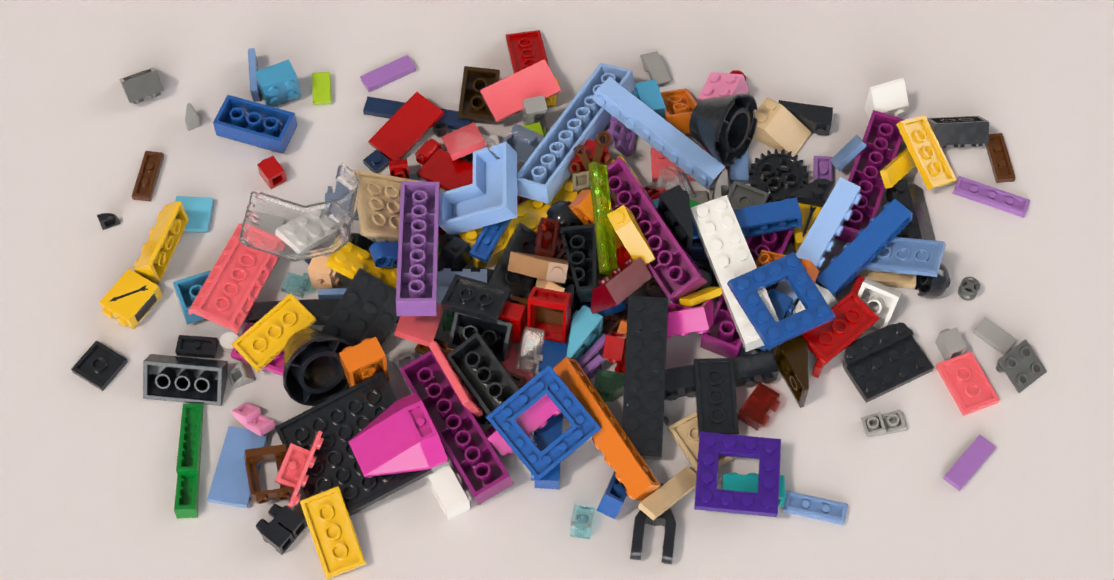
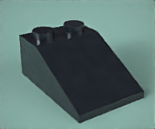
(676, 210)

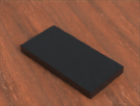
(716, 396)

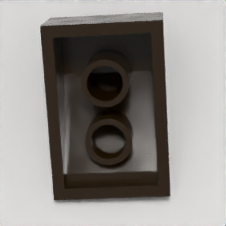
(472, 104)
(793, 365)

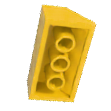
(162, 242)

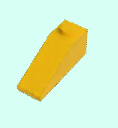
(631, 234)

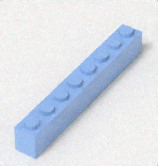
(658, 133)
(825, 229)

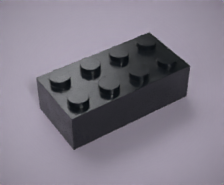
(483, 372)

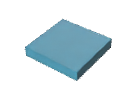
(198, 211)

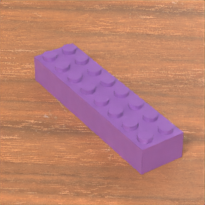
(418, 249)

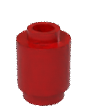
(426, 151)

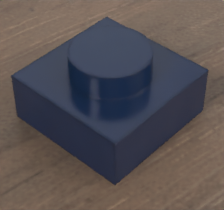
(376, 161)

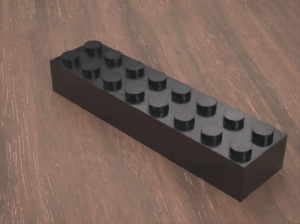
(645, 374)

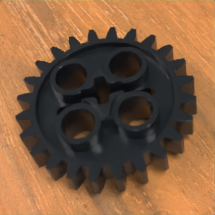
(778, 176)

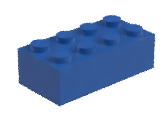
(255, 124)

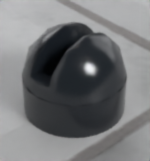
(440, 129)

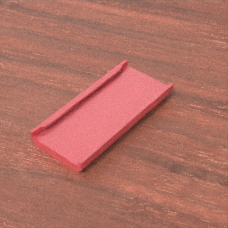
(233, 284)

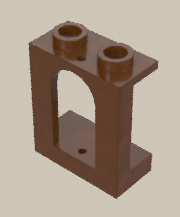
(260, 455)

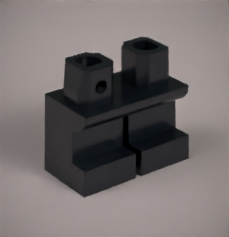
(283, 528)

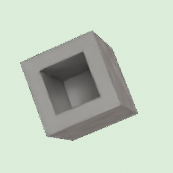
(950, 343)

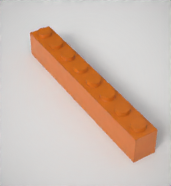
(611, 438)

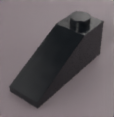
(813, 117)

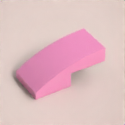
(252, 419)

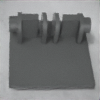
(1021, 366)

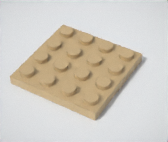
(379, 204)

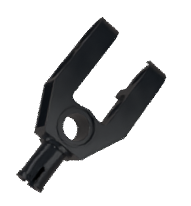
(665, 519)

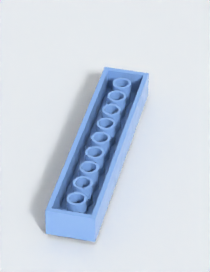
(582, 120)

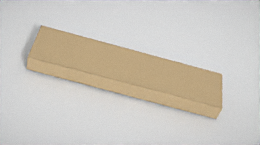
(669, 493)

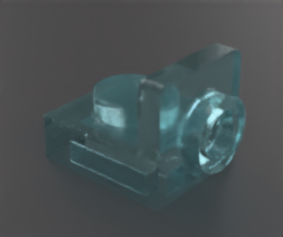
(296, 284)
(581, 521)

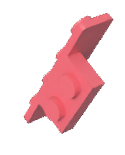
(295, 465)

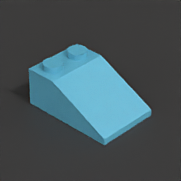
(584, 332)

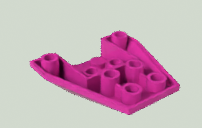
(399, 440)

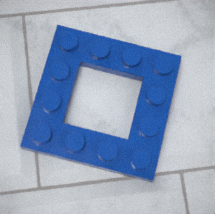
(771, 332)
(543, 461)

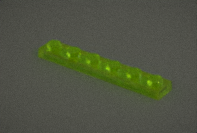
(603, 227)

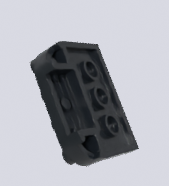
(521, 241)
(364, 310)
(885, 361)

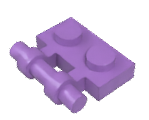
(624, 137)

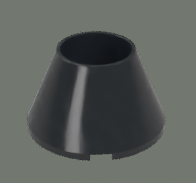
(725, 126)
(314, 366)

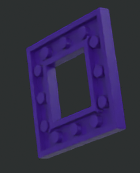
(713, 499)

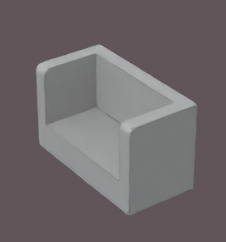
(534, 111)

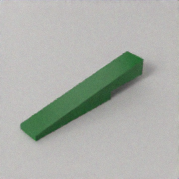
(189, 461)

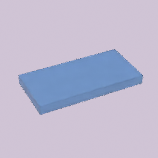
(910, 257)
(230, 478)

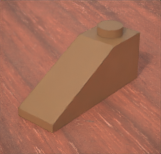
(538, 266)

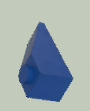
(612, 498)

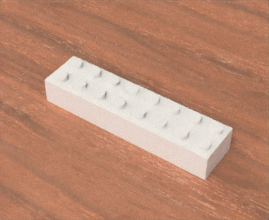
(729, 259)

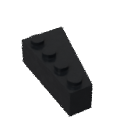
(582, 257)

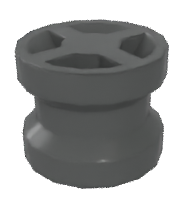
(971, 284)

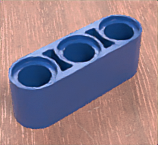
(384, 254)

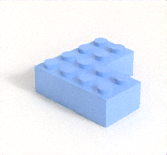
(489, 198)

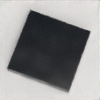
(99, 365)

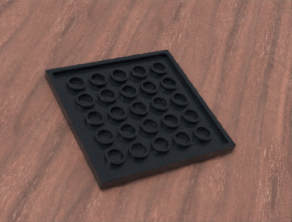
(335, 463)

